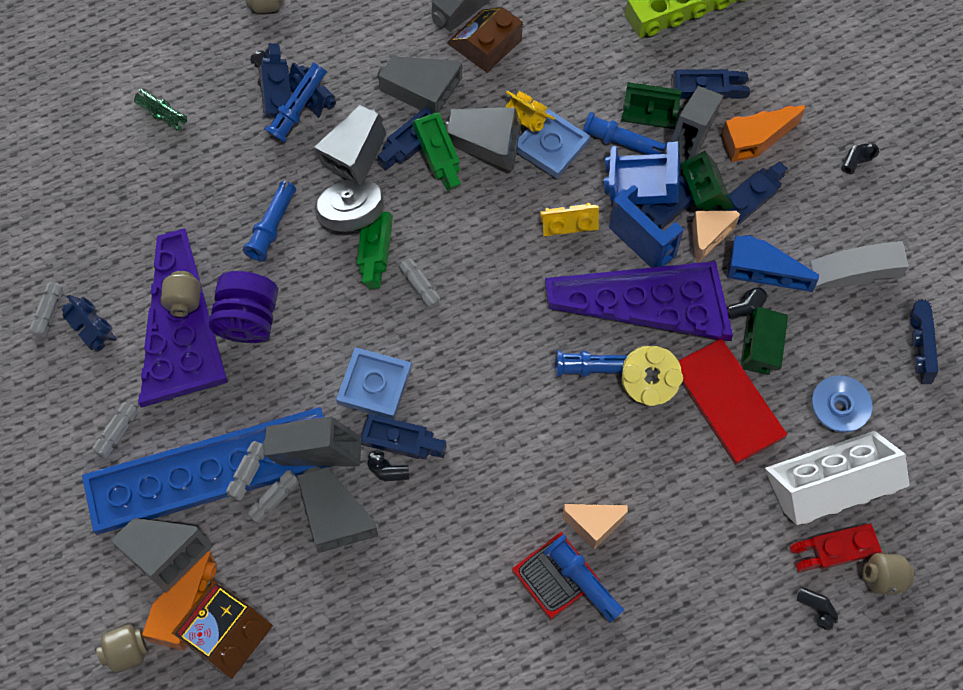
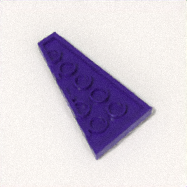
(663, 297)
(178, 350)

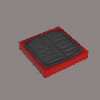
(545, 582)

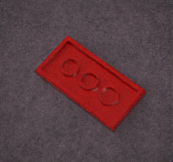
(730, 402)

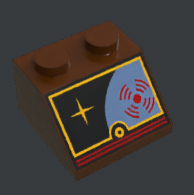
(488, 37)
(222, 629)

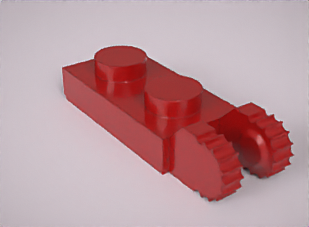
(838, 548)

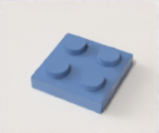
(554, 145)
(374, 383)

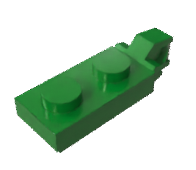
(438, 149)
(374, 250)

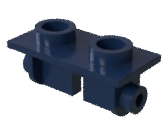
(321, 97)
(81, 313)

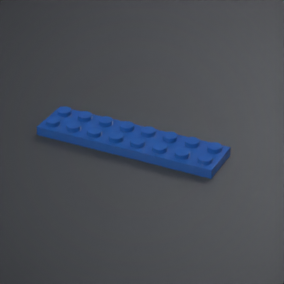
(180, 477)

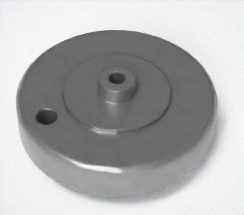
(350, 206)

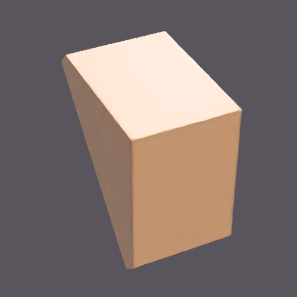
(710, 229)
(594, 522)

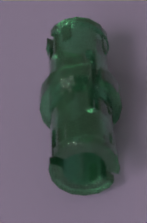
(160, 109)

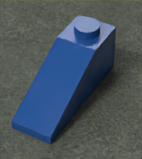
(764, 264)

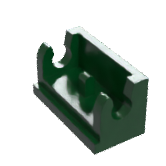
(651, 105)
(706, 182)
(764, 341)

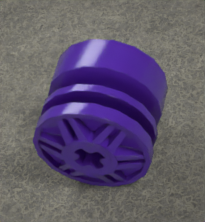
(243, 307)

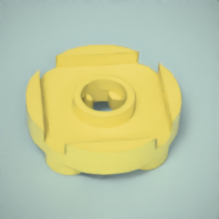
(668, 377)

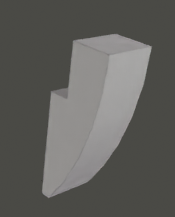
(861, 265)

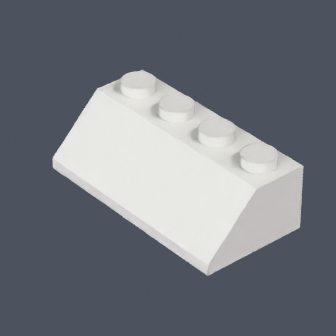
(838, 477)

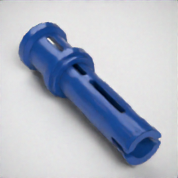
(289, 114)
(610, 132)
(265, 231)
(585, 363)
(574, 567)

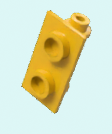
(530, 114)
(571, 220)

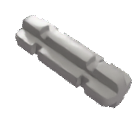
(419, 283)
(46, 309)
(115, 430)
(246, 471)
(273, 496)

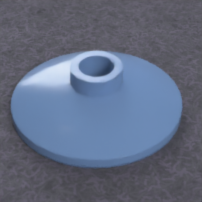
(850, 395)

